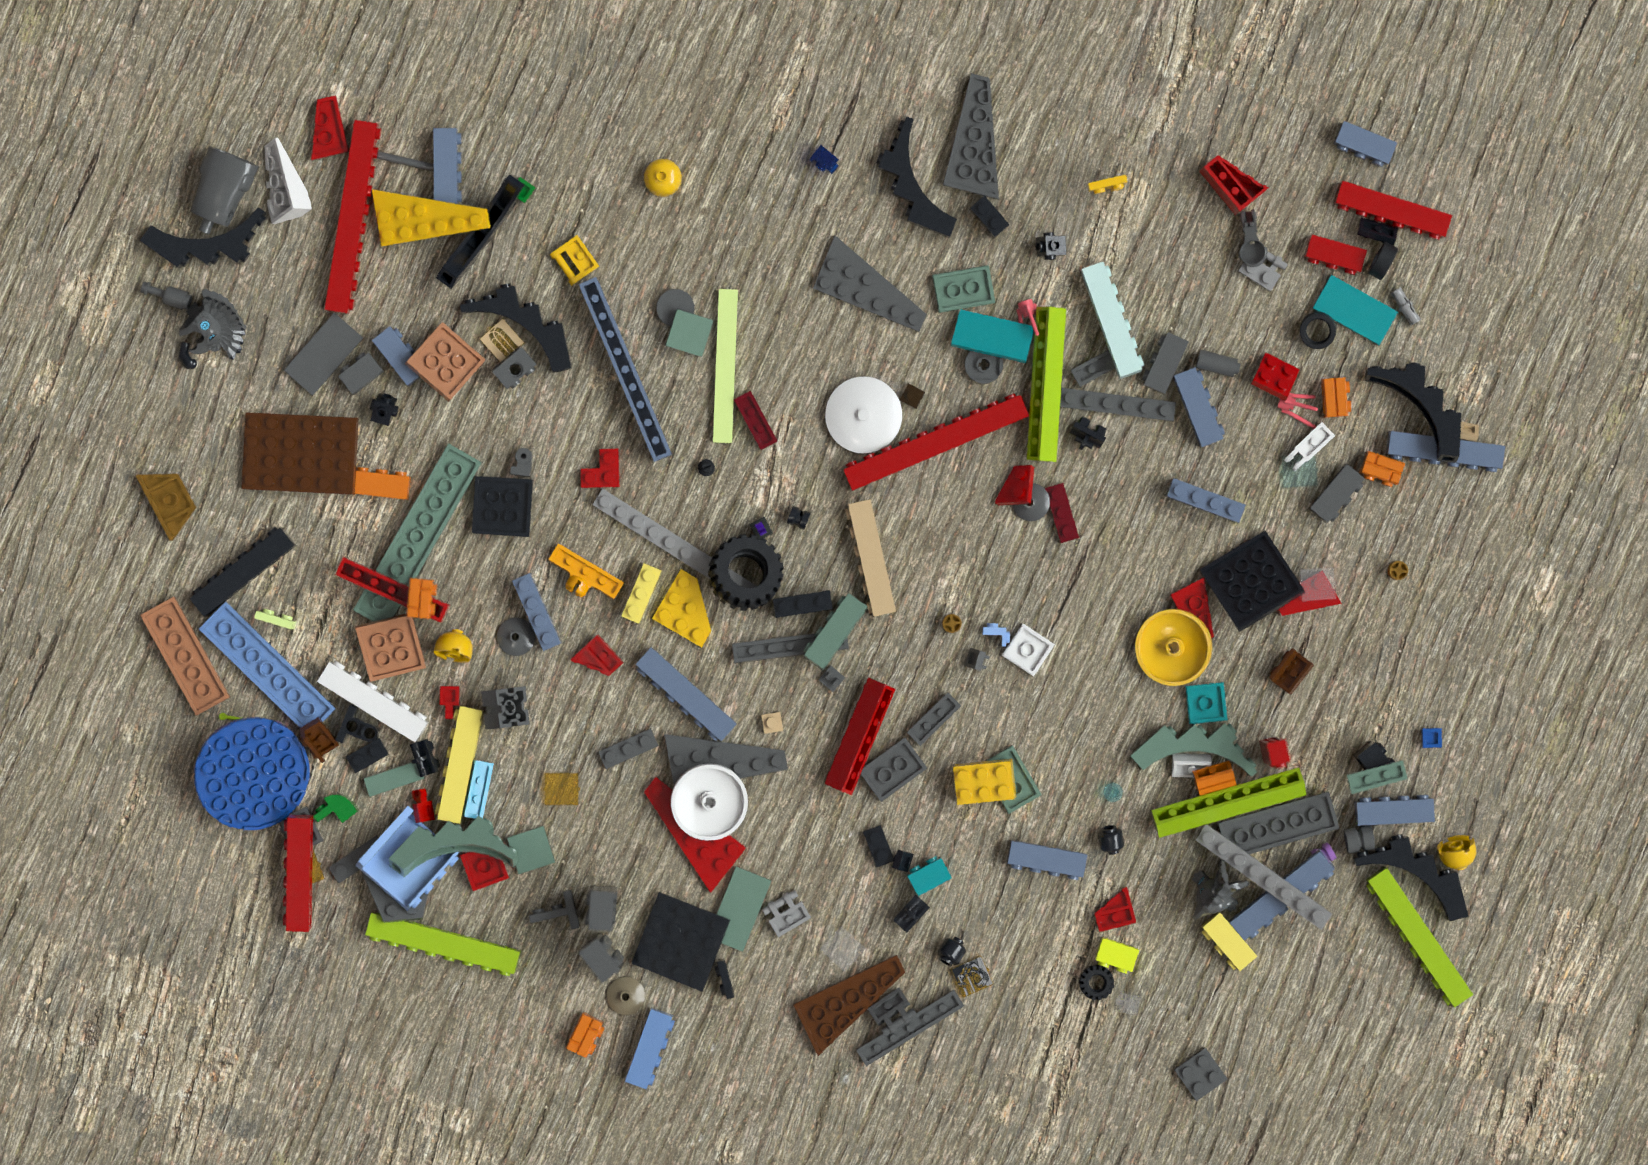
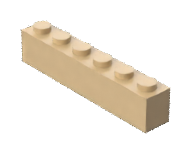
(871, 557)

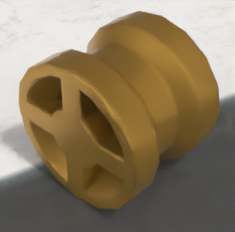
(1400, 571)
(951, 623)

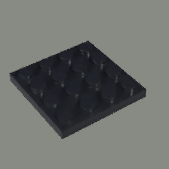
(1252, 581)
(681, 941)

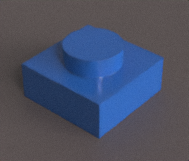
(1431, 737)

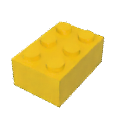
(984, 781)

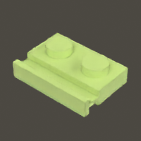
(268, 616)

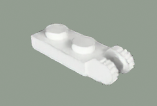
(1311, 445)

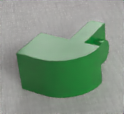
(340, 805)

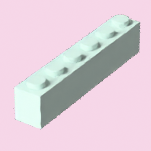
(1111, 320)

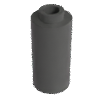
(1217, 363)

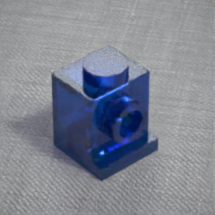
(824, 160)

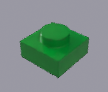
(527, 191)

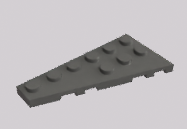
(973, 151)
(857, 283)
(741, 759)

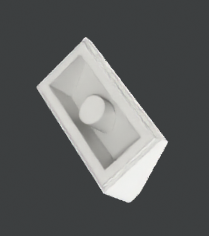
(1186, 763)

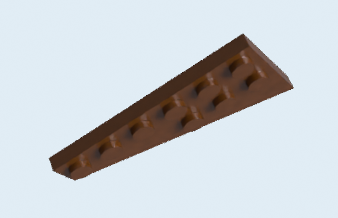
(840, 1005)

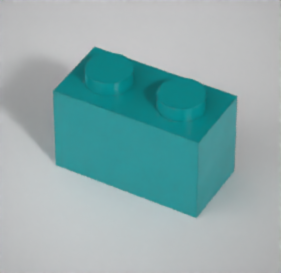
(929, 875)

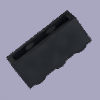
(802, 604)

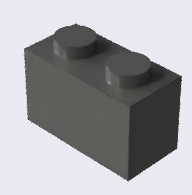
(360, 373)

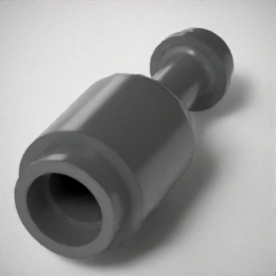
(170, 296)

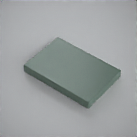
(963, 289)
(1025, 786)

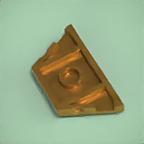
(169, 500)

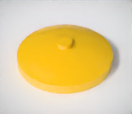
(1173, 647)

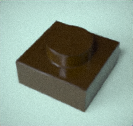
(912, 396)

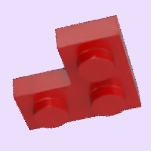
(604, 476)

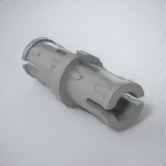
(1405, 306)

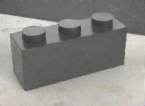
(1164, 362)
(1337, 494)

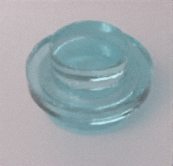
(1113, 792)

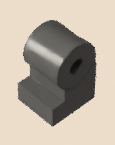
(524, 463)

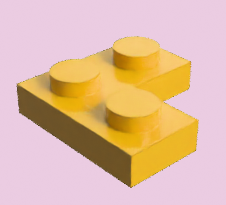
(1114, 183)

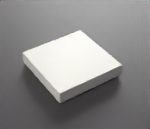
(1028, 649)

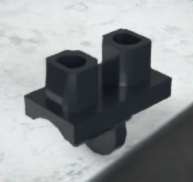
(1086, 436)
(424, 757)
(911, 913)

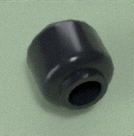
(1111, 839)
(951, 951)

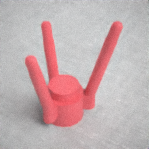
(1027, 309)
(1290, 403)

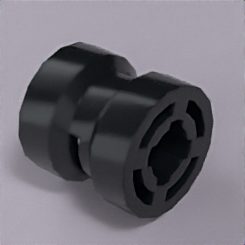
(798, 517)

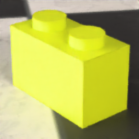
(1116, 954)

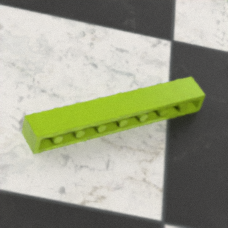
(1046, 384)
(1229, 802)
(1419, 937)
(444, 943)

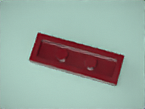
(755, 420)
(1062, 513)

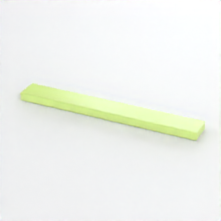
(725, 366)

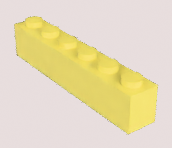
(460, 764)

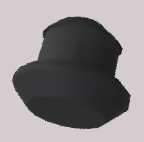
(706, 467)

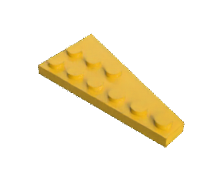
(417, 218)

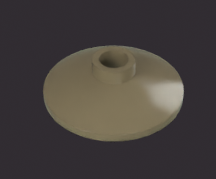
(625, 985)

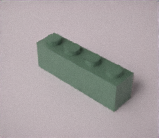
(835, 631)

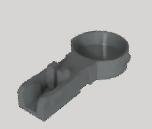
(1253, 254)

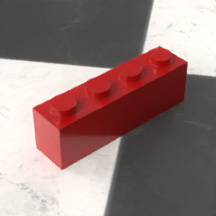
(1275, 752)

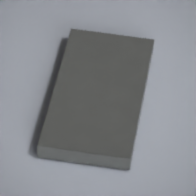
(323, 354)

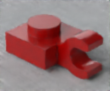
(449, 698)
(423, 809)

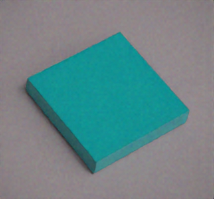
(1206, 703)

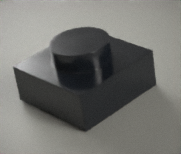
(902, 860)

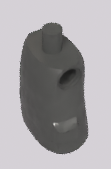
(221, 187)

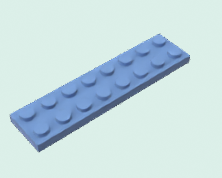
(265, 666)

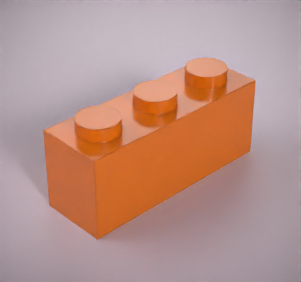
(382, 484)

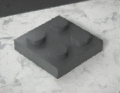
(1200, 1074)

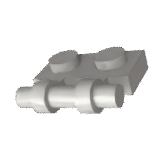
(1262, 274)
(789, 918)

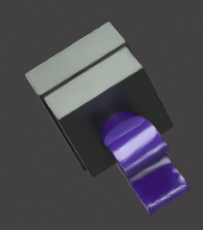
(761, 528)

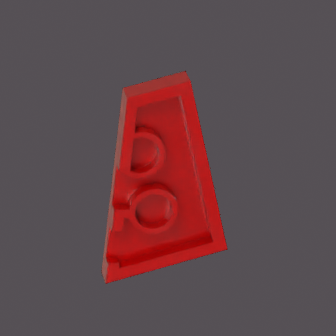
(329, 133)
(1195, 600)

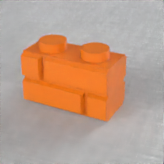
(1335, 397)
(1382, 468)
(420, 598)
(1214, 778)
(585, 1034)

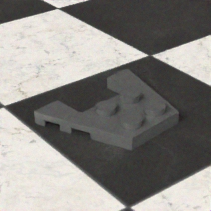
(390, 909)

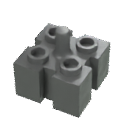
(505, 708)

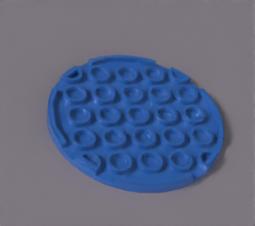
(251, 773)

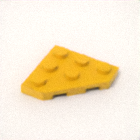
(685, 609)

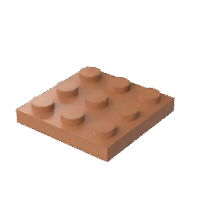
(445, 361)
(390, 647)

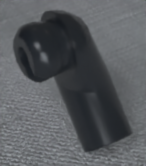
(185, 358)

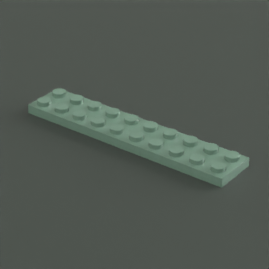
(421, 528)

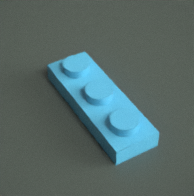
(477, 789)

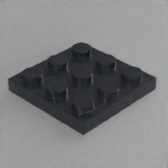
(502, 506)

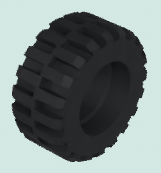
(760, 553)

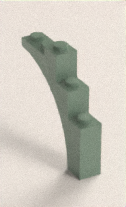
(1193, 739)
(450, 839)

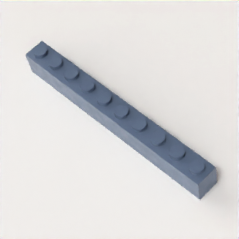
(625, 369)

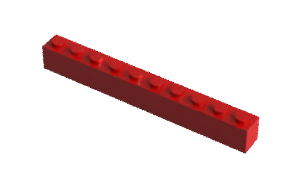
(351, 217)
(937, 442)

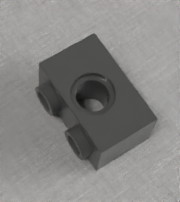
(520, 357)

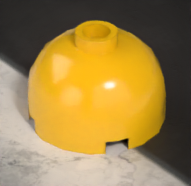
(662, 177)
(454, 646)
(1457, 852)

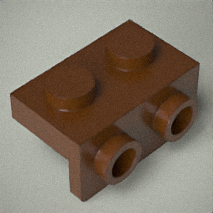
(1290, 671)
(318, 739)

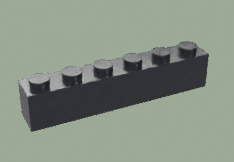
(243, 571)

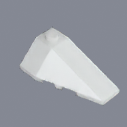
(287, 192)

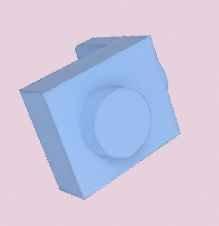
(993, 629)

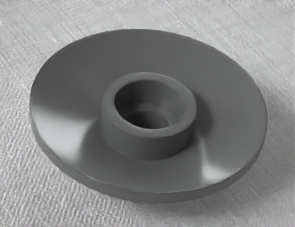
(1040, 505)
(525, 632)

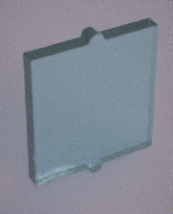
(1303, 476)

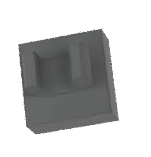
(975, 659)
(831, 678)

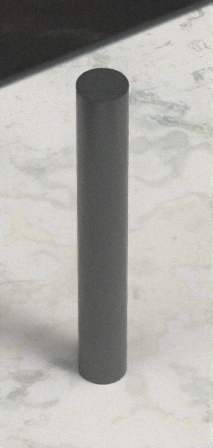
(405, 161)

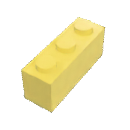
(641, 593)
(1228, 942)

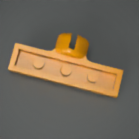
(584, 574)

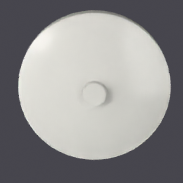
(863, 414)
(709, 801)

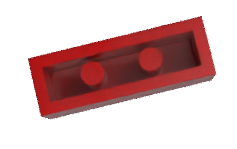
(1335, 254)

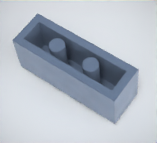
(1364, 144)
(396, 353)

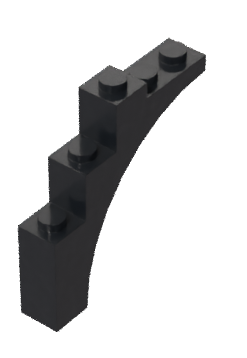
(897, 163)
(475, 241)
(207, 250)
(507, 304)
(1429, 400)
(1400, 854)

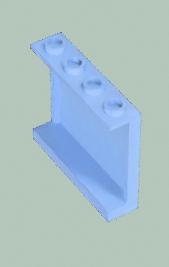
(419, 881)

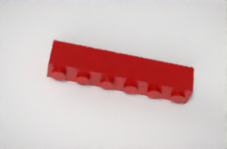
(1392, 209)
(383, 585)
(859, 736)
(299, 873)

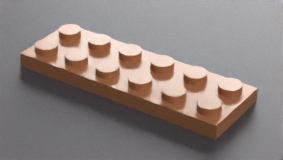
(185, 656)

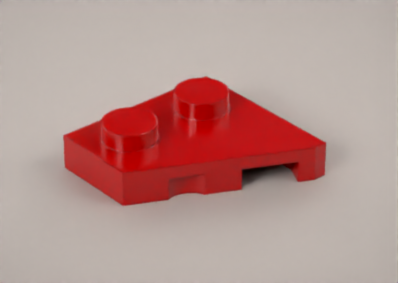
(1017, 486)
(598, 656)
(1116, 912)

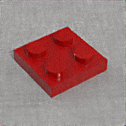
(1275, 376)
(483, 869)

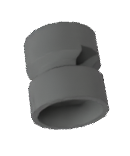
(1359, 839)

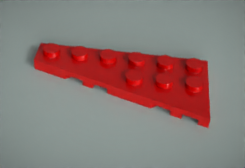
(708, 857)

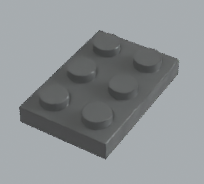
(893, 769)

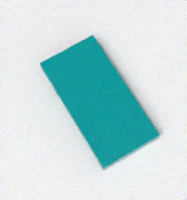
(1355, 310)
(992, 336)

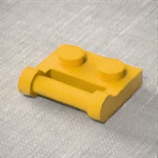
(579, 255)

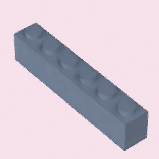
(1424, 447)
(686, 694)
(1266, 906)

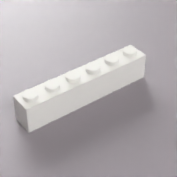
(372, 701)

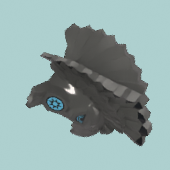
(217, 324)
(1216, 892)

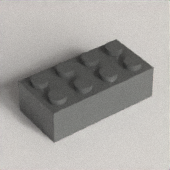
(602, 908)
(602, 957)

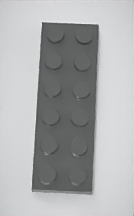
(1281, 824)

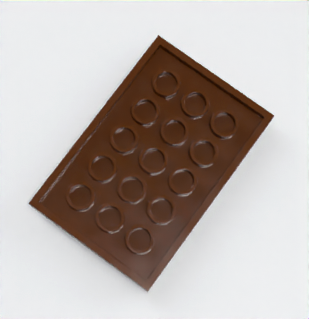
(300, 453)

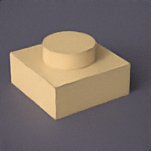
(1469, 431)
(772, 722)

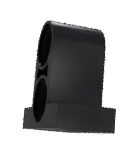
(361, 727)

